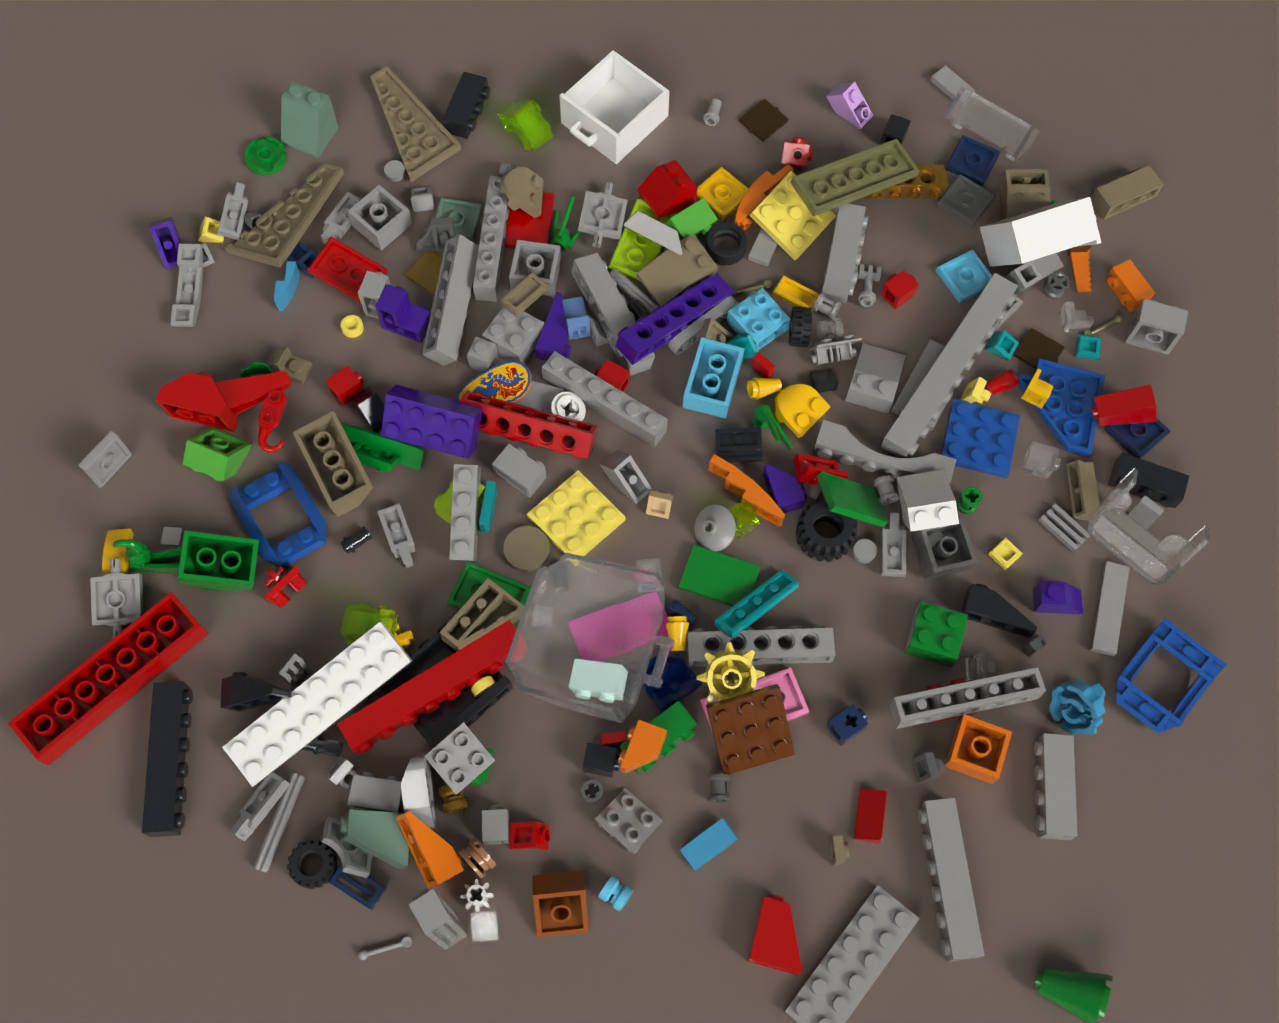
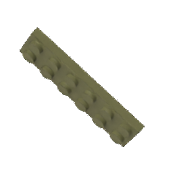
(854, 177)

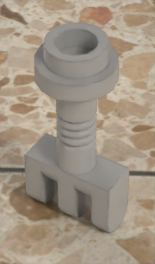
(867, 297)

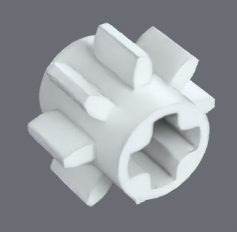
(468, 896)

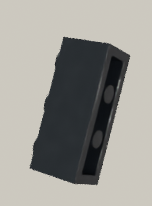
(466, 105)
(1153, 480)

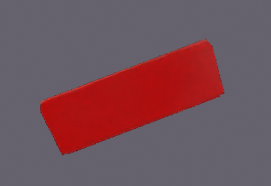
(870, 815)

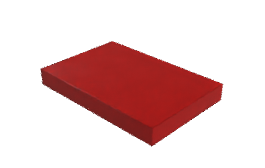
(527, 228)
(343, 268)

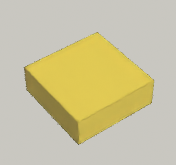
(1005, 554)

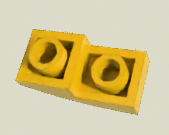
(119, 552)

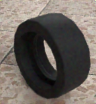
(731, 230)

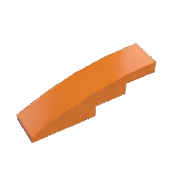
(748, 489)

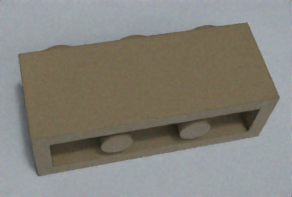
(1126, 191)

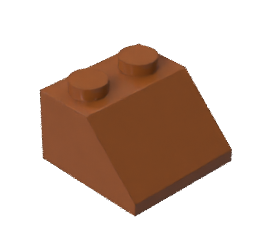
(560, 903)

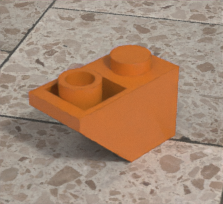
(644, 746)

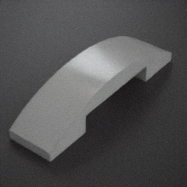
(189, 285)

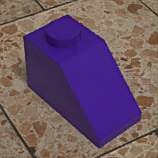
(166, 240)
(784, 489)
(1057, 598)

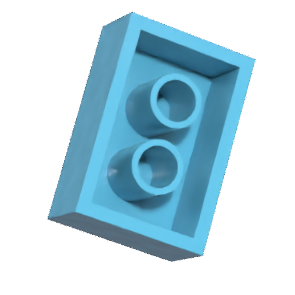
(713, 378)

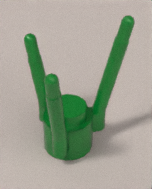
(561, 236)
(765, 419)

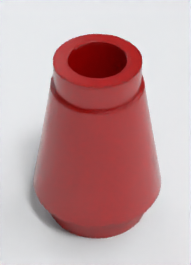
(1002, 382)

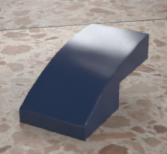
(303, 257)

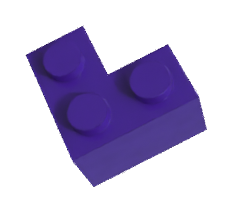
(401, 316)

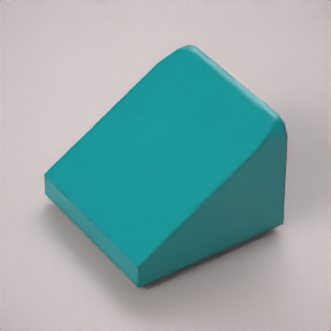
(745, 341)
(1002, 344)

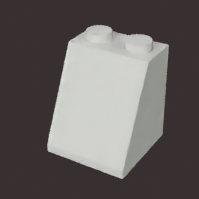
(927, 500)

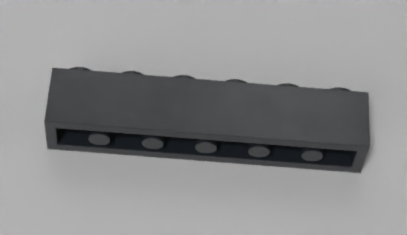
(166, 759)

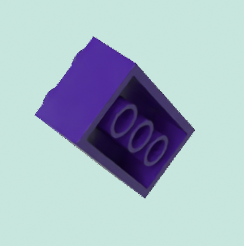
(431, 421)

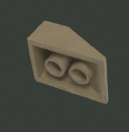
(674, 273)

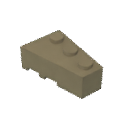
(481, 614)

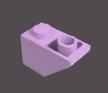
(850, 104)

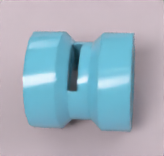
(615, 893)

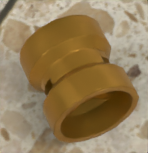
(452, 802)

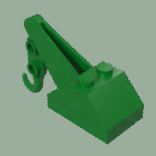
(205, 561)

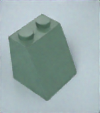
(307, 119)

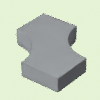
(353, 859)

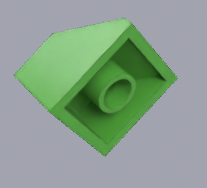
(216, 453)

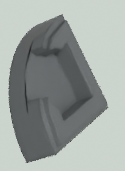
(1035, 645)

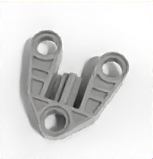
(418, 789)

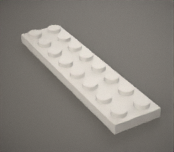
(317, 704)

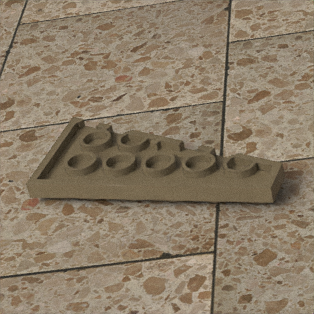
(417, 133)
(287, 221)

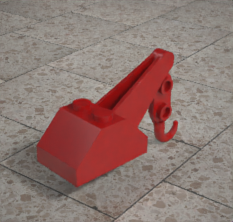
(216, 404)

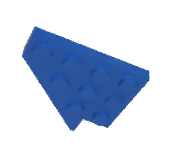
(1069, 404)

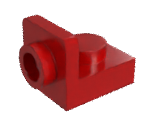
(529, 836)

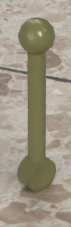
(766, 285)
(1117, 319)

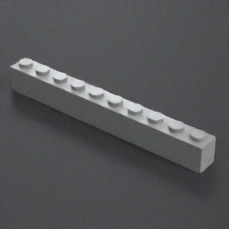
(949, 366)

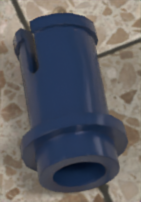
(678, 609)

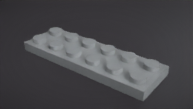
(853, 961)

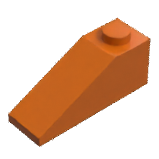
(431, 852)

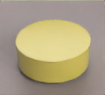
(352, 326)
(482, 686)

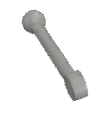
(406, 942)

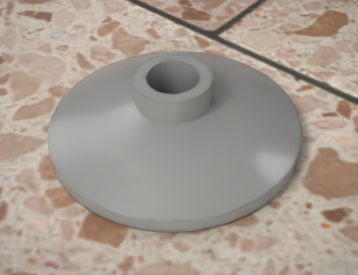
(722, 527)

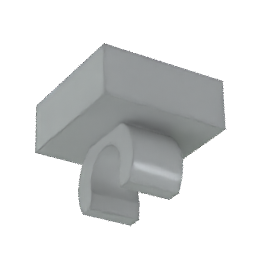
(339, 771)

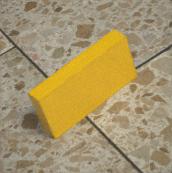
(795, 293)

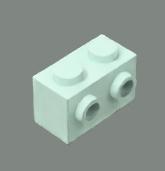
(598, 680)

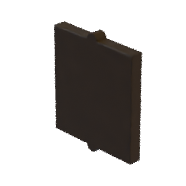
(763, 120)
(1036, 347)

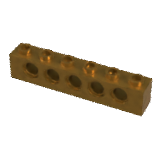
(928, 184)

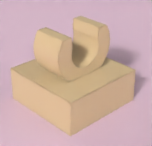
(659, 504)

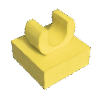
(975, 392)

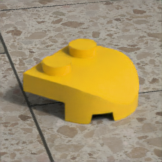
(799, 408)

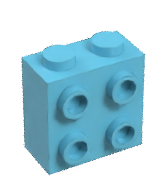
(758, 317)

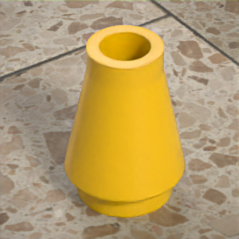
(762, 387)
(677, 630)

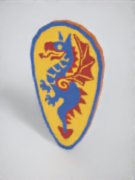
(503, 382)

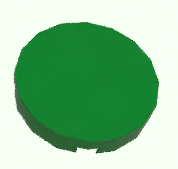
(265, 156)

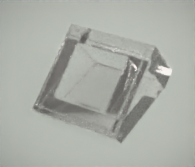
(484, 925)

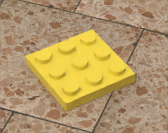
(788, 218)
(576, 516)

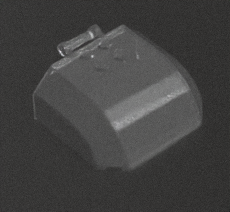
(592, 614)

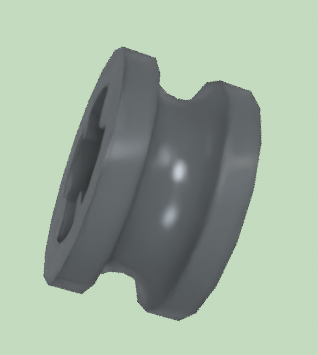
(585, 787)

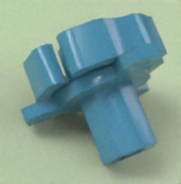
(1081, 705)

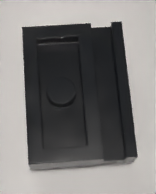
(739, 444)

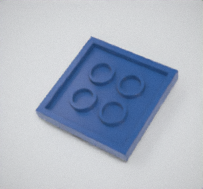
(980, 438)

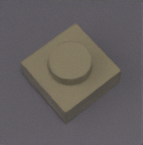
(839, 850)

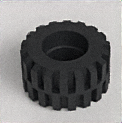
(821, 546)

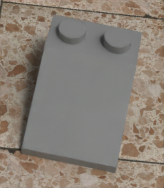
(875, 378)

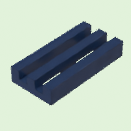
(375, 896)

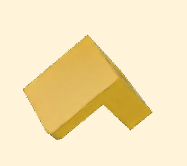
(1037, 391)

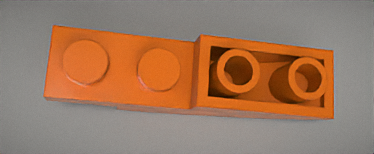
(756, 194)

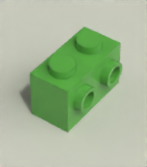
(693, 220)

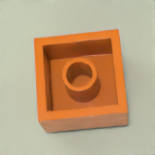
(978, 749)

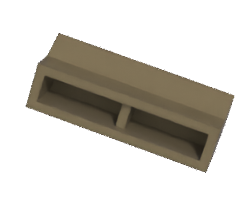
(1083, 489)

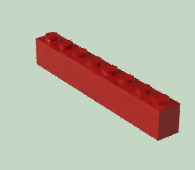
(428, 690)

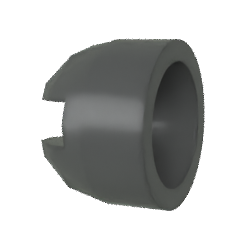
(251, 218)

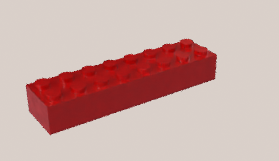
(107, 679)

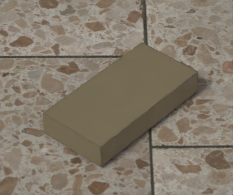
(524, 294)

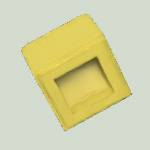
(209, 230)

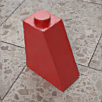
(1126, 407)
(775, 937)

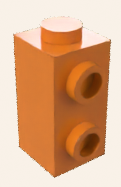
(1129, 285)

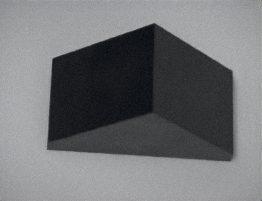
(369, 407)

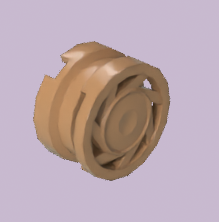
(479, 856)

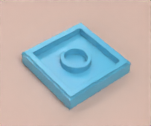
(964, 276)

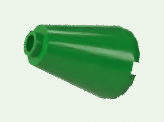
(1076, 991)

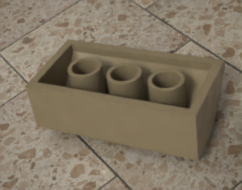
(334, 463)

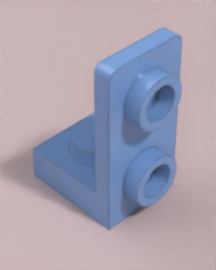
(576, 318)

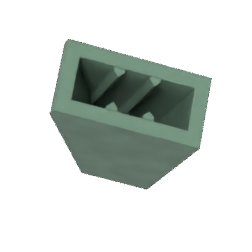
(377, 835)

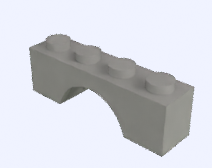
(464, 511)

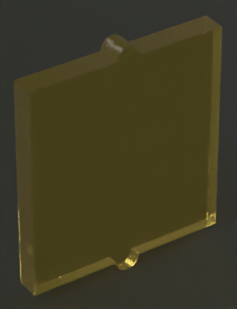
(426, 272)

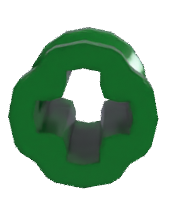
(969, 500)

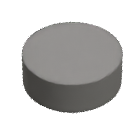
(395, 171)
(864, 551)

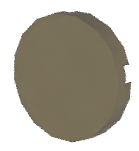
(526, 548)

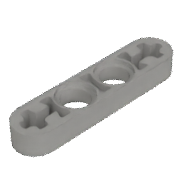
(692, 333)

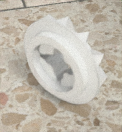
(576, 405)

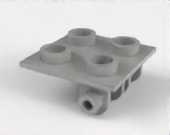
(841, 346)
(459, 758)
(628, 821)

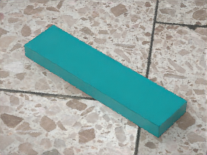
(756, 603)

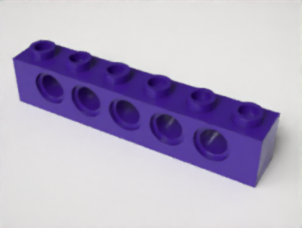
(671, 319)

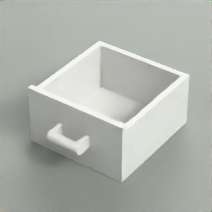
(614, 107)
(1040, 232)

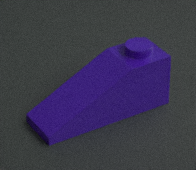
(554, 333)

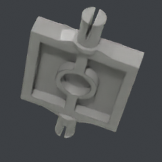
(602, 215)
(116, 598)

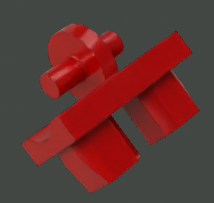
(276, 594)

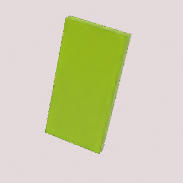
(634, 249)

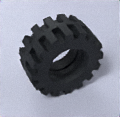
(800, 326)
(298, 856)

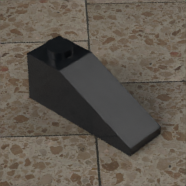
(993, 610)
(246, 692)

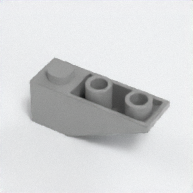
(1034, 271)

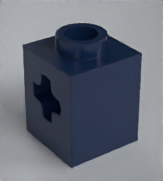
(845, 733)

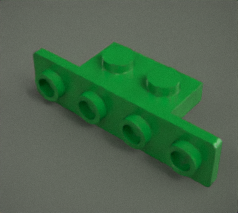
(382, 451)

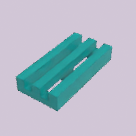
(488, 506)

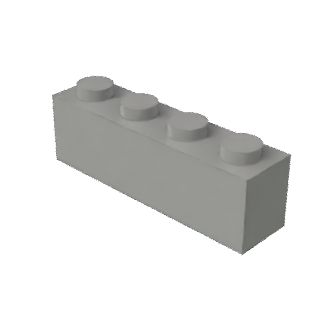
(1056, 787)

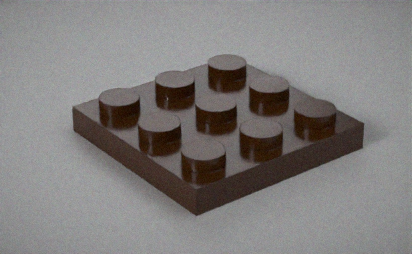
(750, 729)

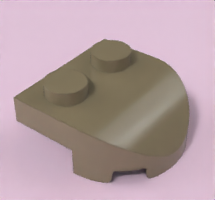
(523, 190)

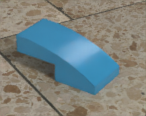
(286, 289)
(709, 844)

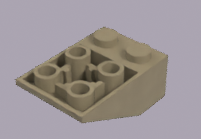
(1024, 191)

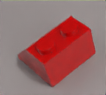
(668, 189)

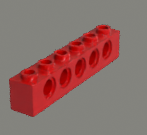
(538, 421)

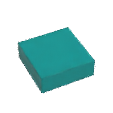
(1088, 347)

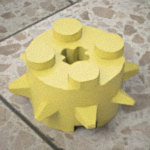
(729, 661)

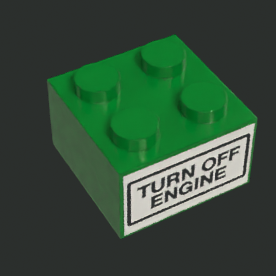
(936, 634)

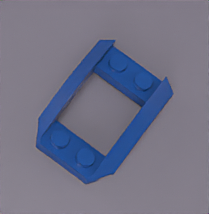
(266, 488)
(1185, 650)

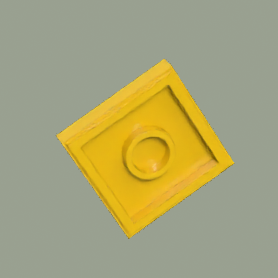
(722, 193)

